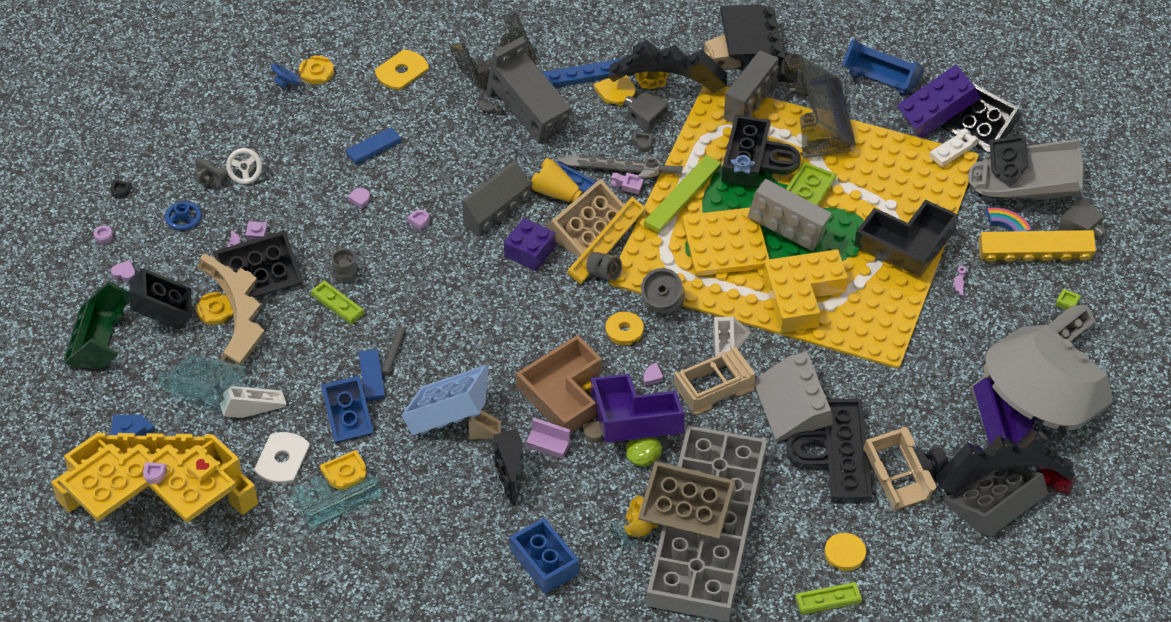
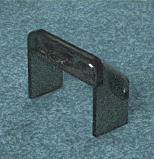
(480, 73)

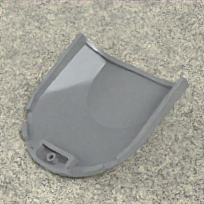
(1047, 378)

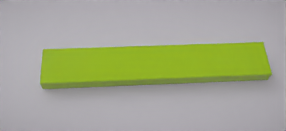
(682, 194)

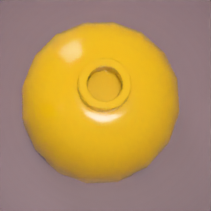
(637, 527)

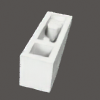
(247, 401)

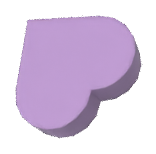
(123, 271)

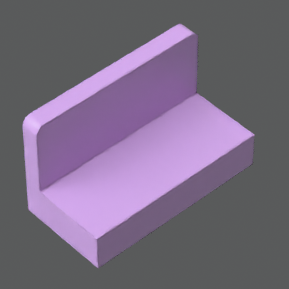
(549, 438)

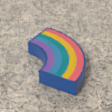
(1007, 219)

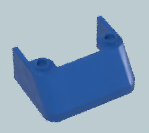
(882, 67)

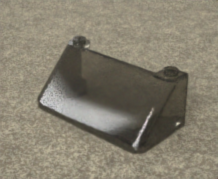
(829, 125)

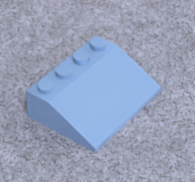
(447, 401)

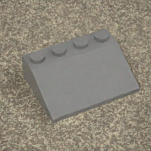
(793, 397)

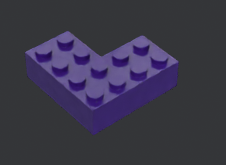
(998, 415)
(634, 416)

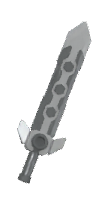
(647, 168)

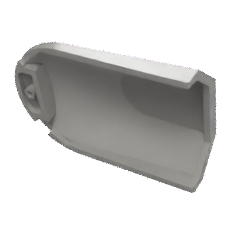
(1052, 173)

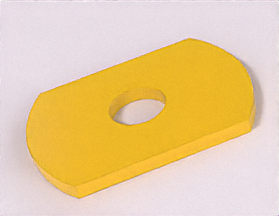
(391, 78)

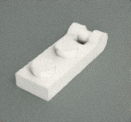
(954, 148)

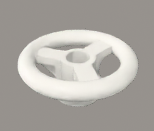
(250, 166)

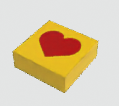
(201, 467)

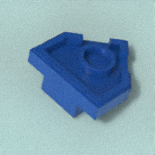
(131, 424)

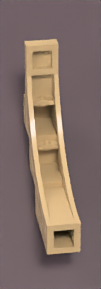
(244, 308)

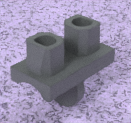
(207, 172)

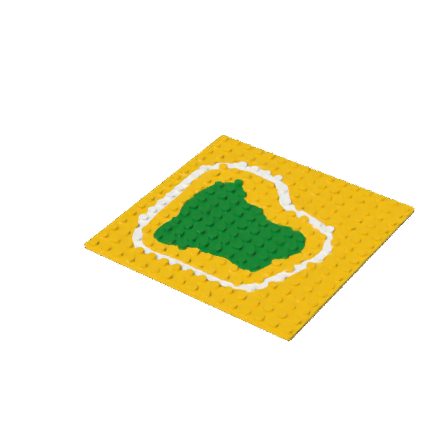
(881, 172)

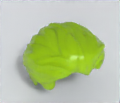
(644, 451)

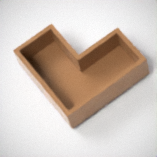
(555, 383)

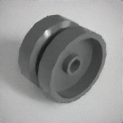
(657, 282)

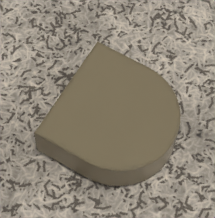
(592, 431)

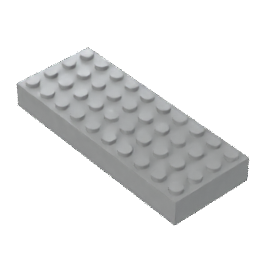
(697, 571)

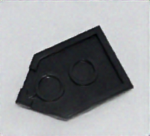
(1009, 158)

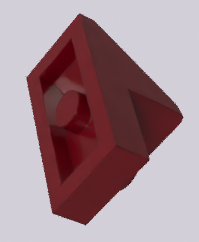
(1056, 480)

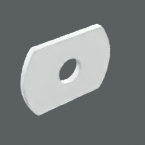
(284, 472)

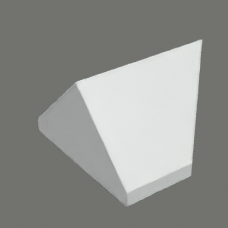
(728, 333)

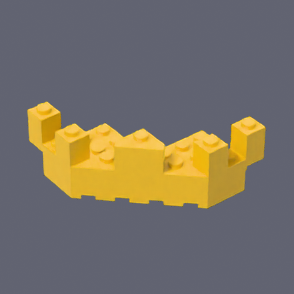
(110, 472)

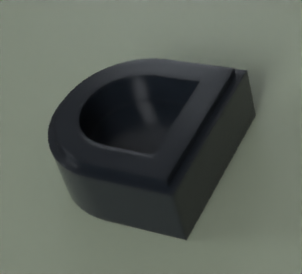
(120, 189)

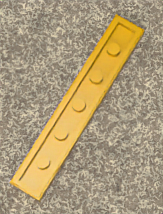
(608, 237)

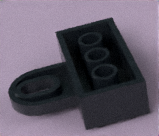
(751, 138)

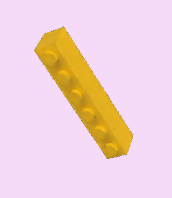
(1036, 245)

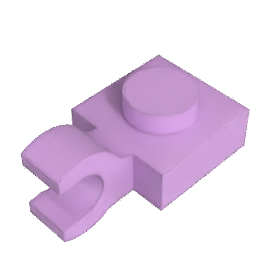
(629, 183)

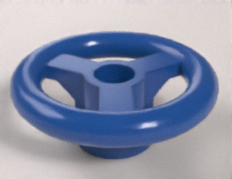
(285, 76)
(182, 213)

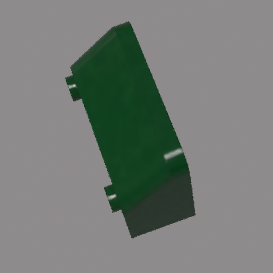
(94, 326)

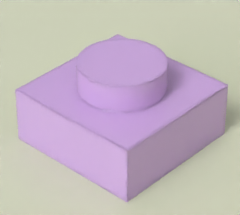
(256, 230)

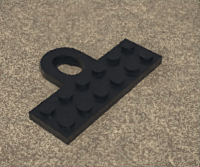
(844, 452)

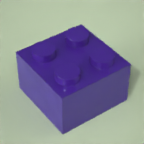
(529, 244)

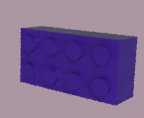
(938, 101)

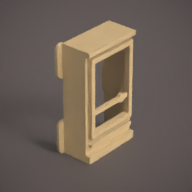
(740, 385)
(909, 494)

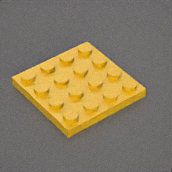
(724, 242)

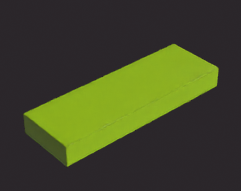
(337, 302)
(828, 598)

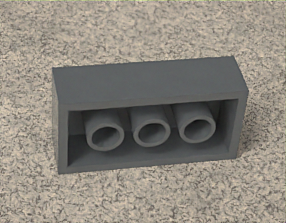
(751, 86)

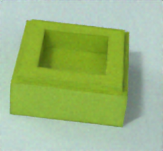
(1067, 299)

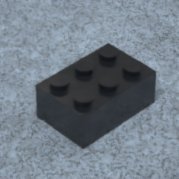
(160, 298)

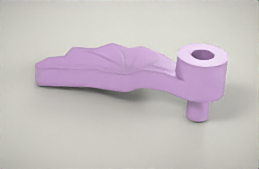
(235, 239)
(958, 281)

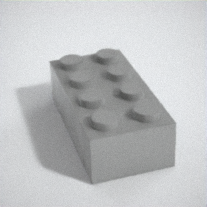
(789, 215)

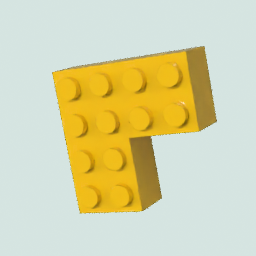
(797, 281)

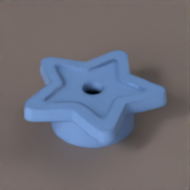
(742, 160)

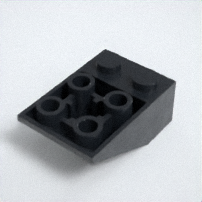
(510, 460)

